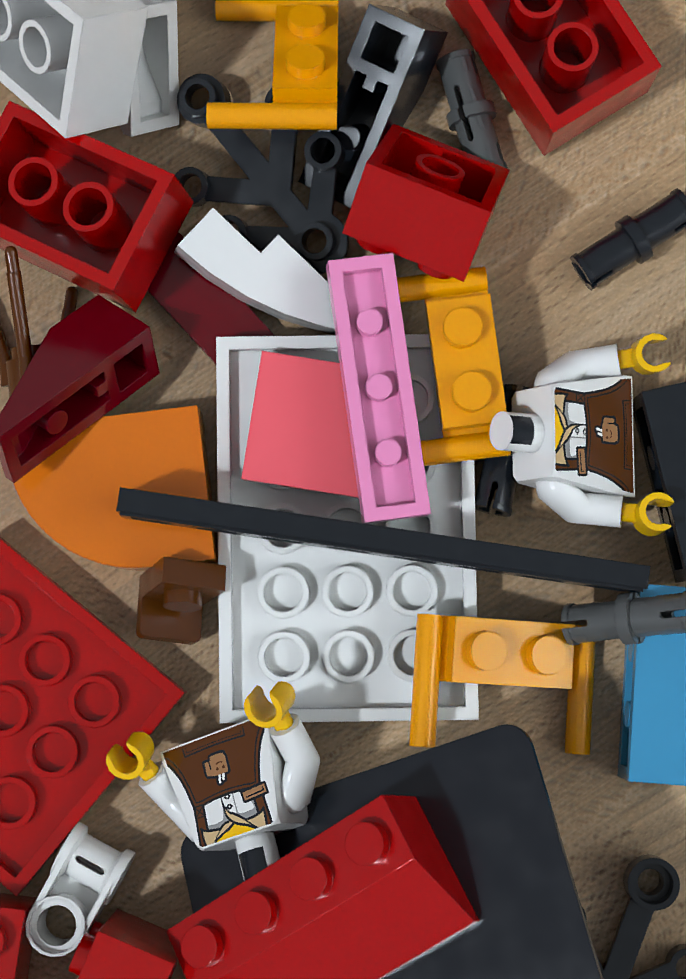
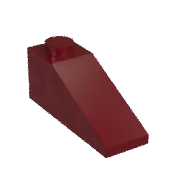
(74, 380)

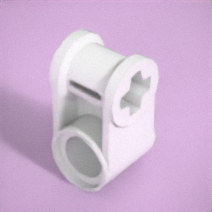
(79, 887)

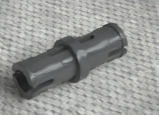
(469, 110)
(625, 619)

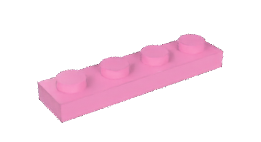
(378, 388)

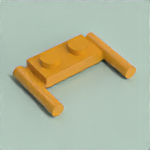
(302, 66)
(463, 363)
(500, 654)

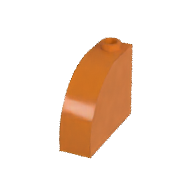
(79, 485)

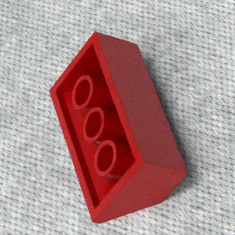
(336, 906)

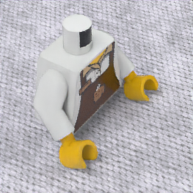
(577, 437)
(232, 783)

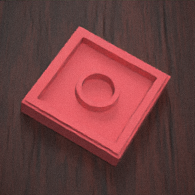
(300, 427)

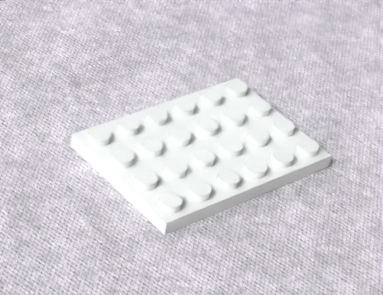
(326, 616)

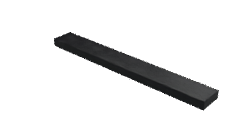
(381, 541)

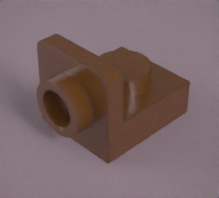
(174, 598)

